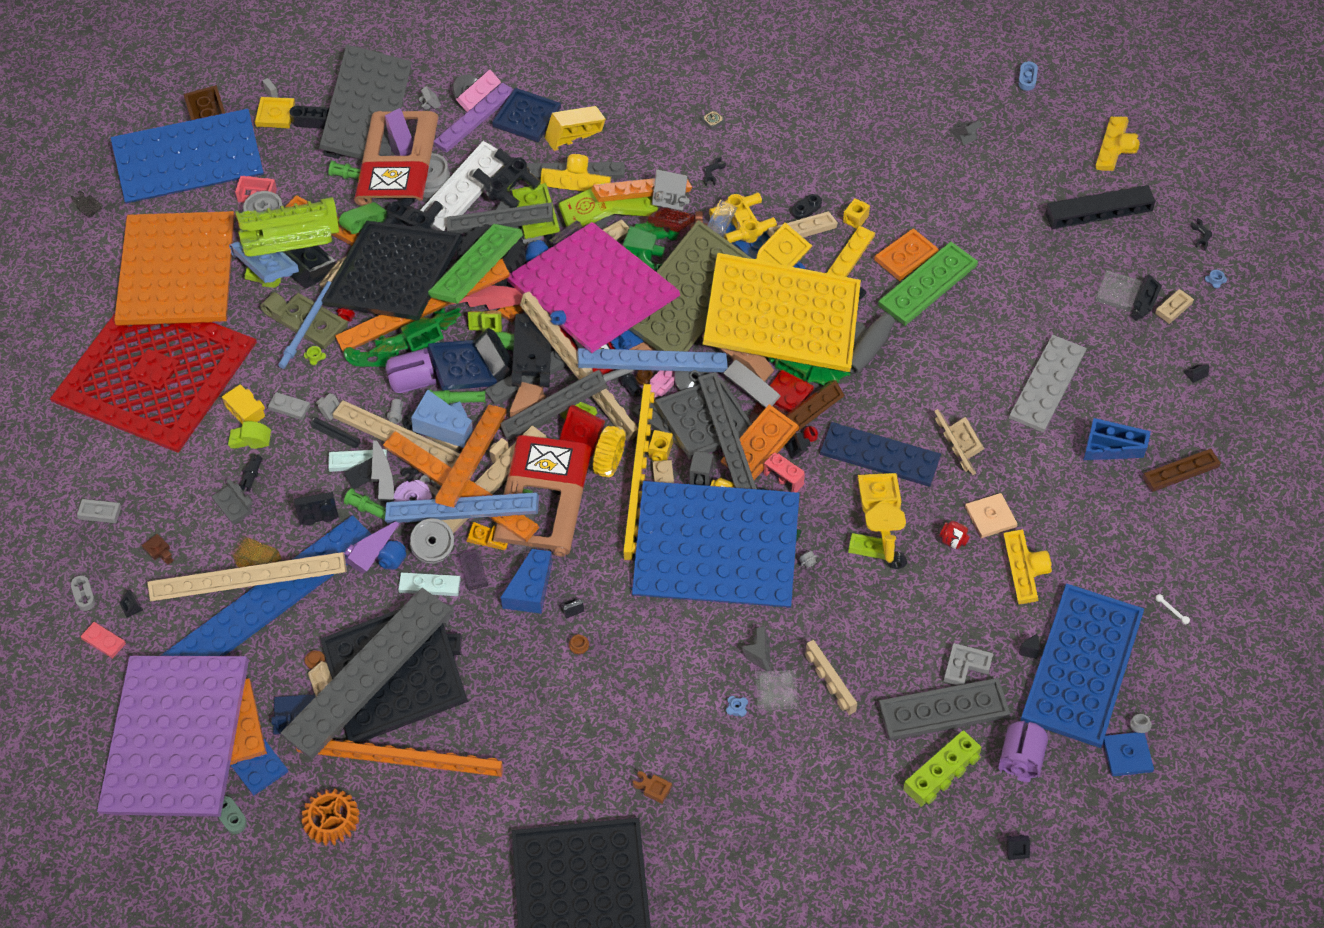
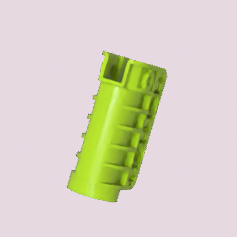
(287, 227)

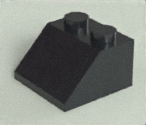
(312, 264)

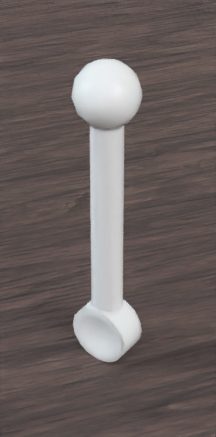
(1185, 620)

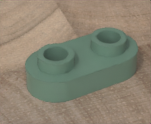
(231, 813)

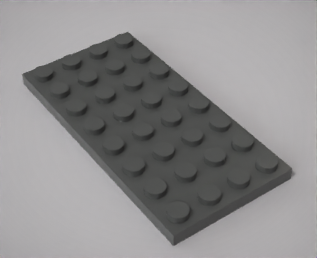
(364, 86)

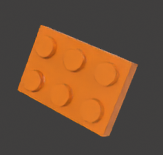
(906, 254)

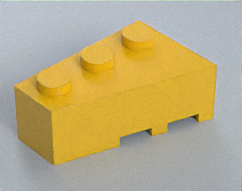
(573, 124)

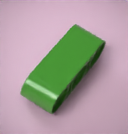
(356, 218)

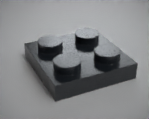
(316, 508)

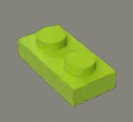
(866, 546)

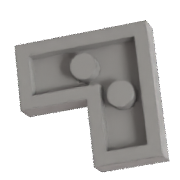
(966, 658)

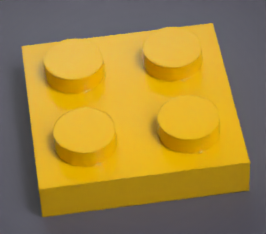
(274, 112)

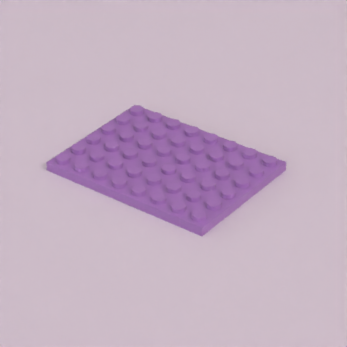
(174, 736)

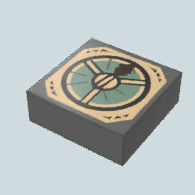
(713, 120)

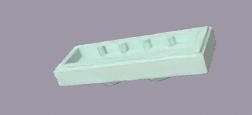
(349, 459)
(434, 584)

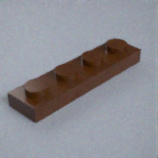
(816, 404)
(1181, 470)

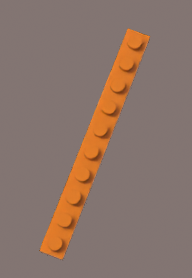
(384, 324)
(438, 472)
(412, 757)

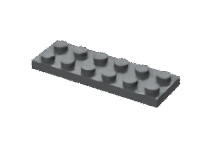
(944, 709)

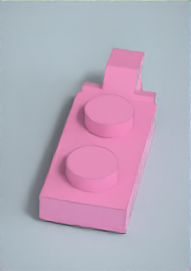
(662, 382)

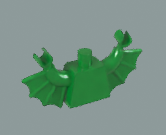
(642, 242)
(417, 333)
(812, 373)

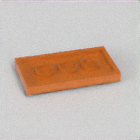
(765, 437)
(249, 736)

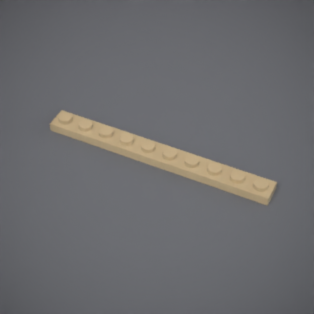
(569, 355)
(247, 576)

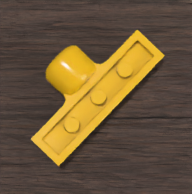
(1115, 143)
(574, 177)
(1025, 566)

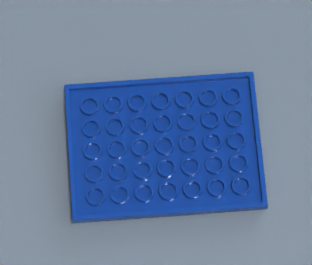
(716, 544)

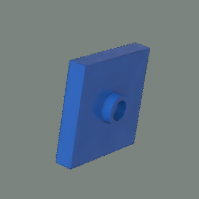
(1128, 754)

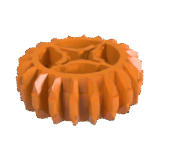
(343, 825)

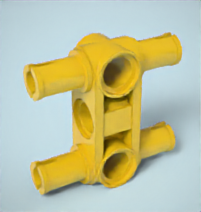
(746, 224)

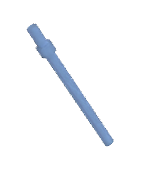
(290, 351)

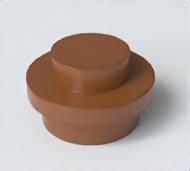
(578, 644)
(314, 658)

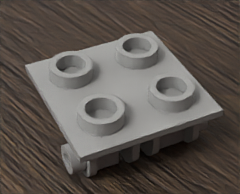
(670, 190)

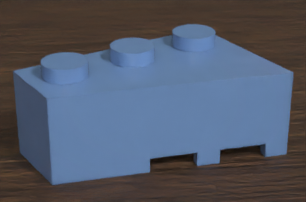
(441, 421)

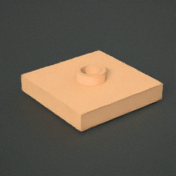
(991, 515)

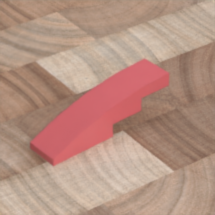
(494, 297)

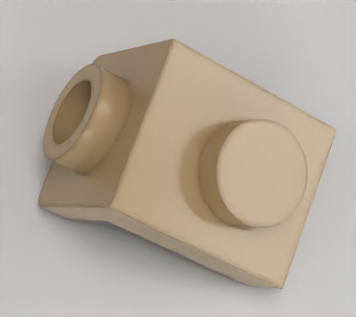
(498, 450)

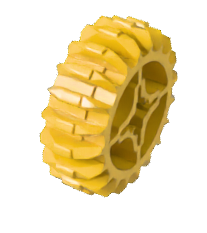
(609, 451)

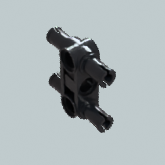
(500, 185)
(404, 214)

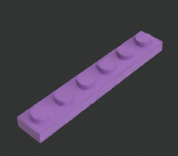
(473, 118)

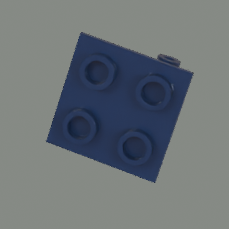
(287, 709)

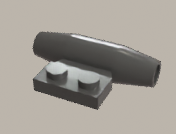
(869, 341)

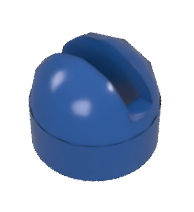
(562, 317)

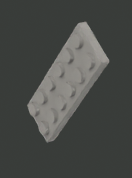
(1047, 383)

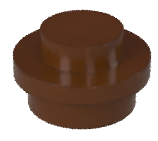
(644, 377)

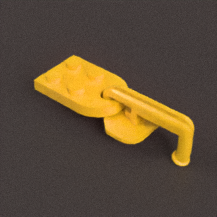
(784, 247)
(882, 507)

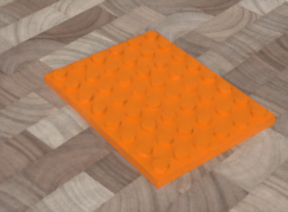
(175, 268)

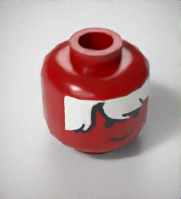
(954, 534)

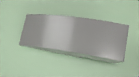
(751, 384)
(382, 474)

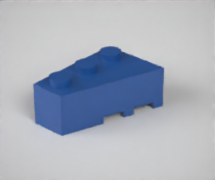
(1115, 441)
(529, 584)

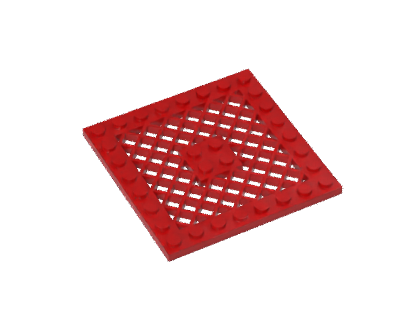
(155, 373)

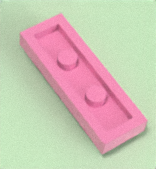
(478, 90)

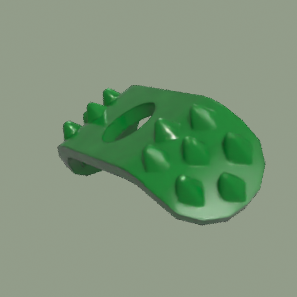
(360, 359)

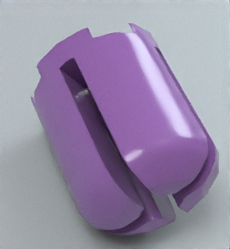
(410, 371)
(1023, 750)

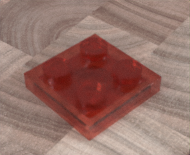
(671, 218)

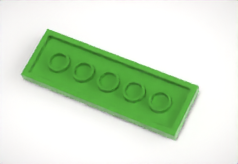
(475, 263)
(927, 283)

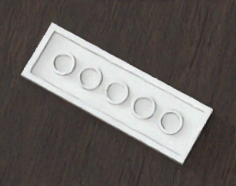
(461, 188)

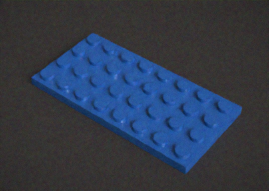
(186, 155)
(1083, 665)

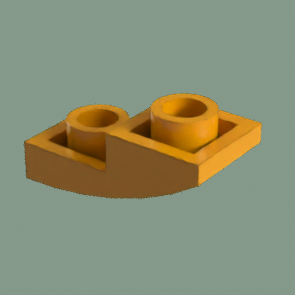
(484, 536)

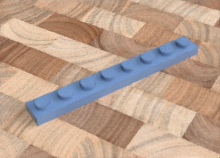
(652, 360)
(465, 508)

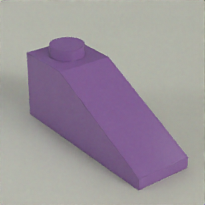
(398, 134)
(365, 552)

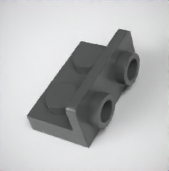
(232, 502)

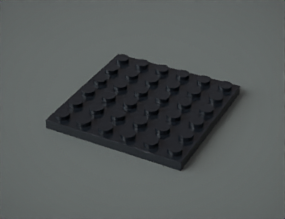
(392, 270)
(419, 688)
(581, 876)

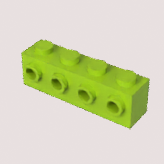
(942, 768)

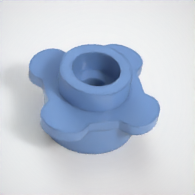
(1220, 278)
(740, 711)

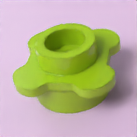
(314, 350)

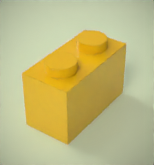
(243, 405)

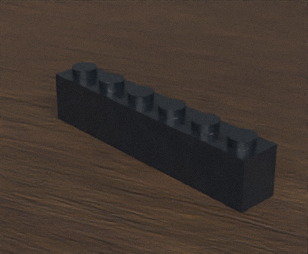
(1100, 207)

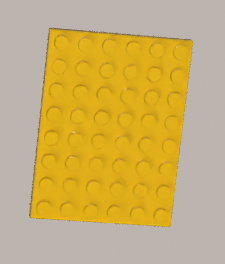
(782, 312)

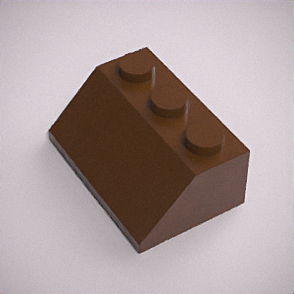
(204, 103)

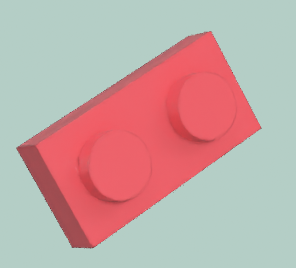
(103, 640)

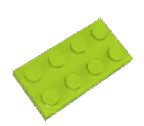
(529, 196)

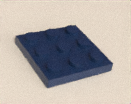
(526, 114)
(460, 365)

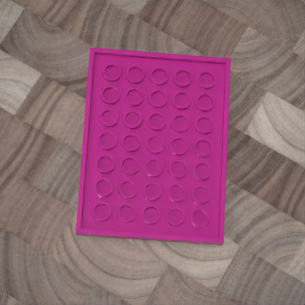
(595, 284)

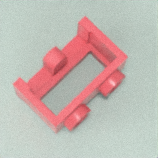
(254, 184)
(786, 470)

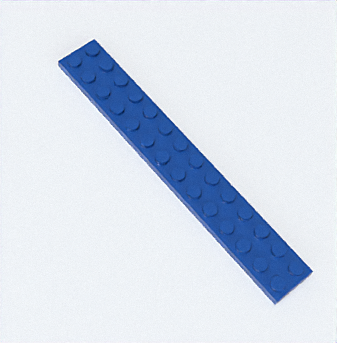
(264, 601)

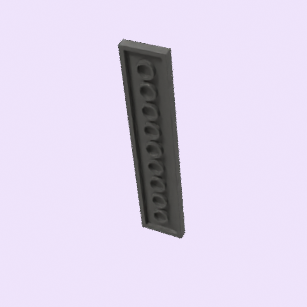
(366, 673)

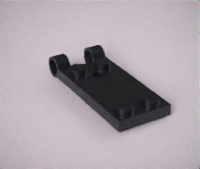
(530, 343)

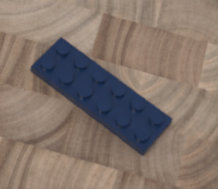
(880, 454)

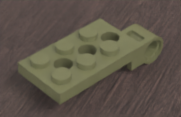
(277, 309)

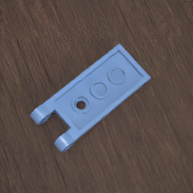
(266, 266)

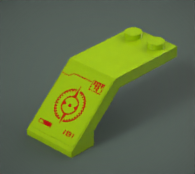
(587, 209)

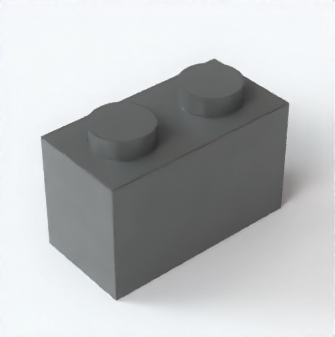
(701, 469)

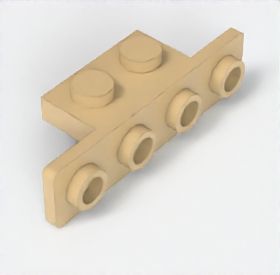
(964, 439)

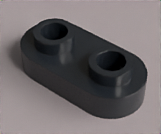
(807, 206)

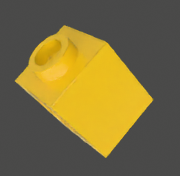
(856, 213)
(663, 440)

